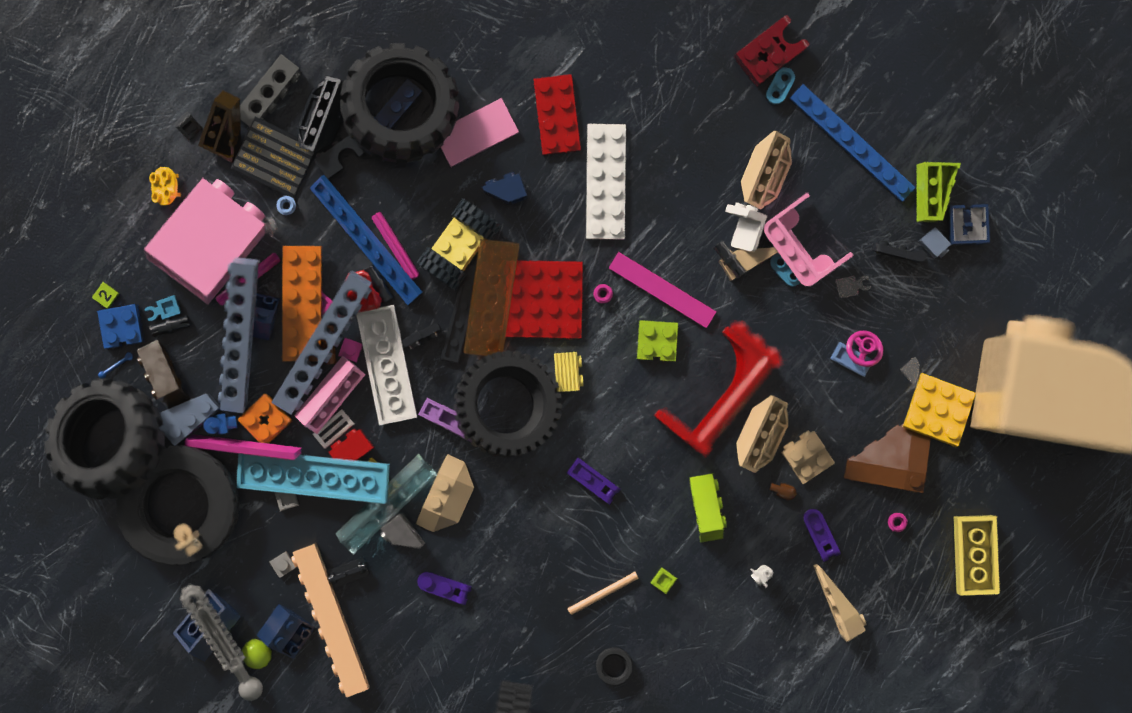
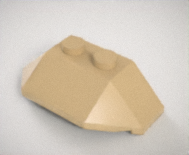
(766, 170)
(762, 433)
(447, 496)

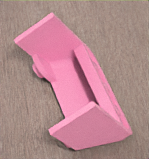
(794, 254)

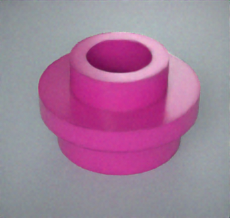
(598, 298)
(903, 522)

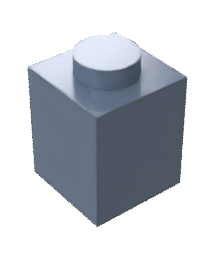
(935, 243)

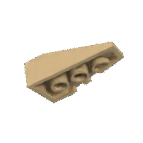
(846, 616)

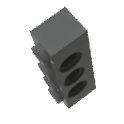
(268, 81)

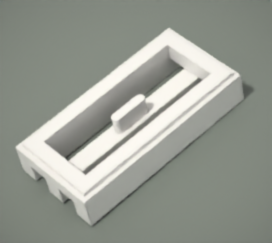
(345, 418)

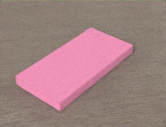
(479, 132)

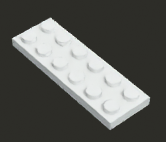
(606, 181)
(386, 365)

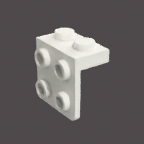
(748, 227)

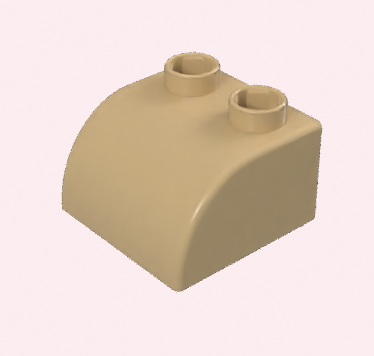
(1053, 388)

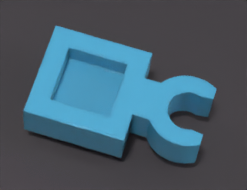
(166, 308)

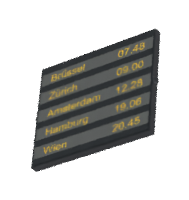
(272, 157)

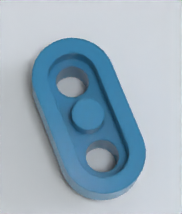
(780, 86)
(783, 271)

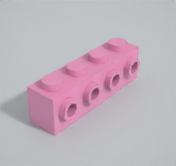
(329, 395)

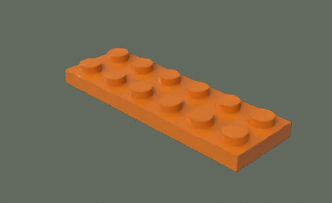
(301, 298)

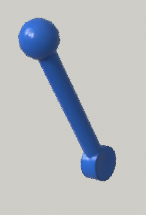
(129, 356)

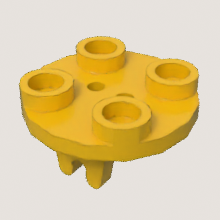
(164, 186)

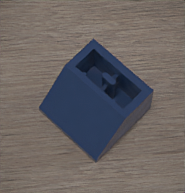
(508, 190)
(265, 315)
(285, 631)

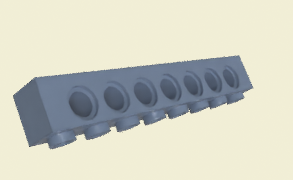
(249, 270)
(284, 398)

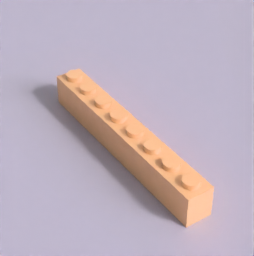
(331, 620)

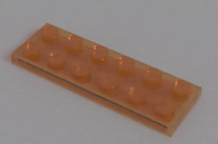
(491, 297)

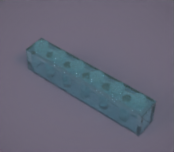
(376, 515)

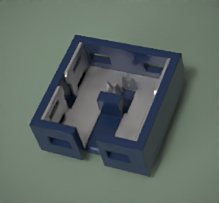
(968, 225)

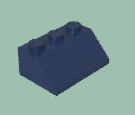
(189, 634)

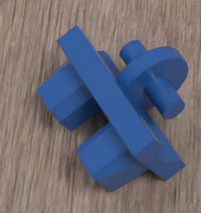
(219, 424)

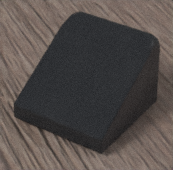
(188, 125)

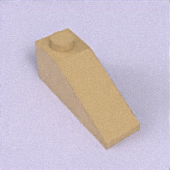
(749, 259)

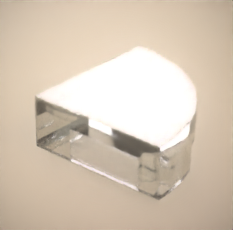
(911, 370)

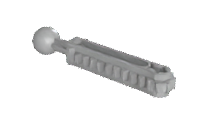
(230, 656)

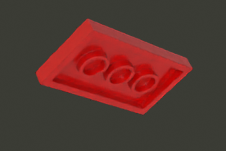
(557, 114)

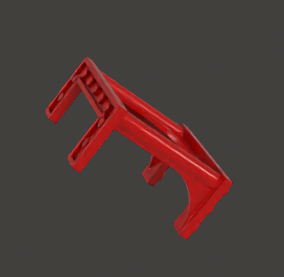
(752, 366)

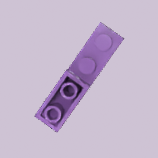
(441, 416)

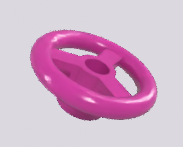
(871, 341)

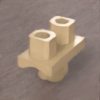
(188, 539)

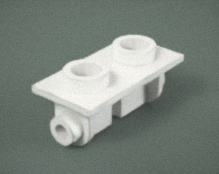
(762, 574)

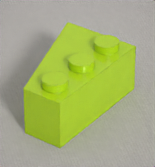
(934, 189)
(707, 507)

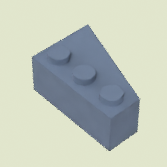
(187, 417)

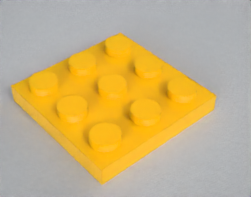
(939, 410)

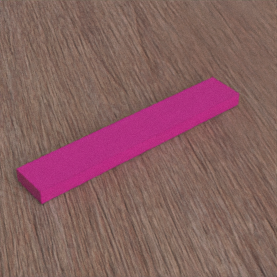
(662, 290)
(243, 447)

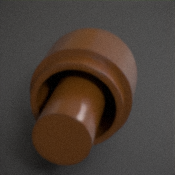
(784, 491)

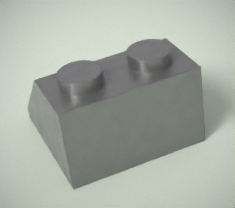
(401, 532)

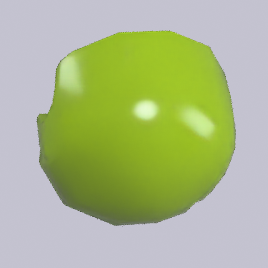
(256, 654)

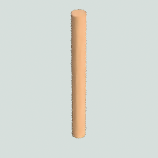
(603, 593)

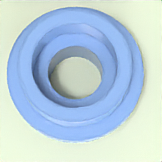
(284, 199)

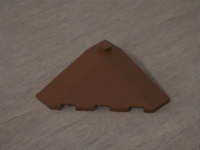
(893, 461)

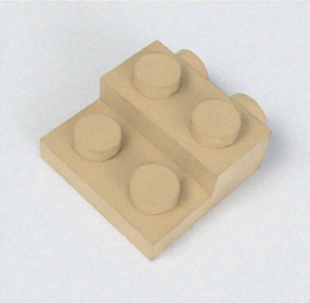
(807, 456)

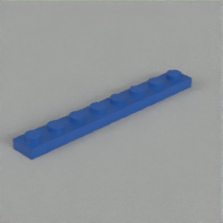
(852, 143)
(365, 240)

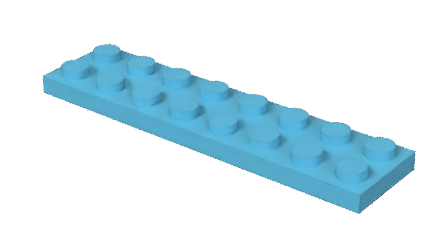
(315, 477)

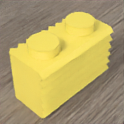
(567, 371)

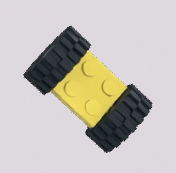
(458, 244)

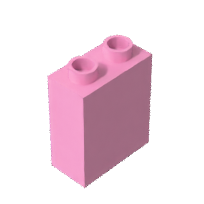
(205, 238)

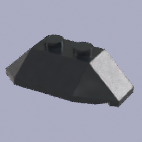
(321, 115)

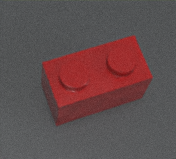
(353, 447)

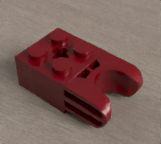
(773, 48)

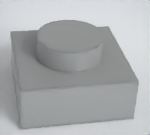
(282, 564)

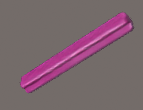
(395, 245)
(263, 267)

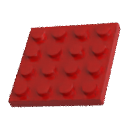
(546, 300)

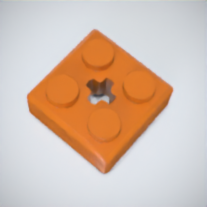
(252, 419)

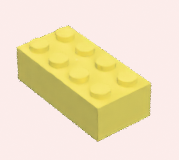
(976, 555)

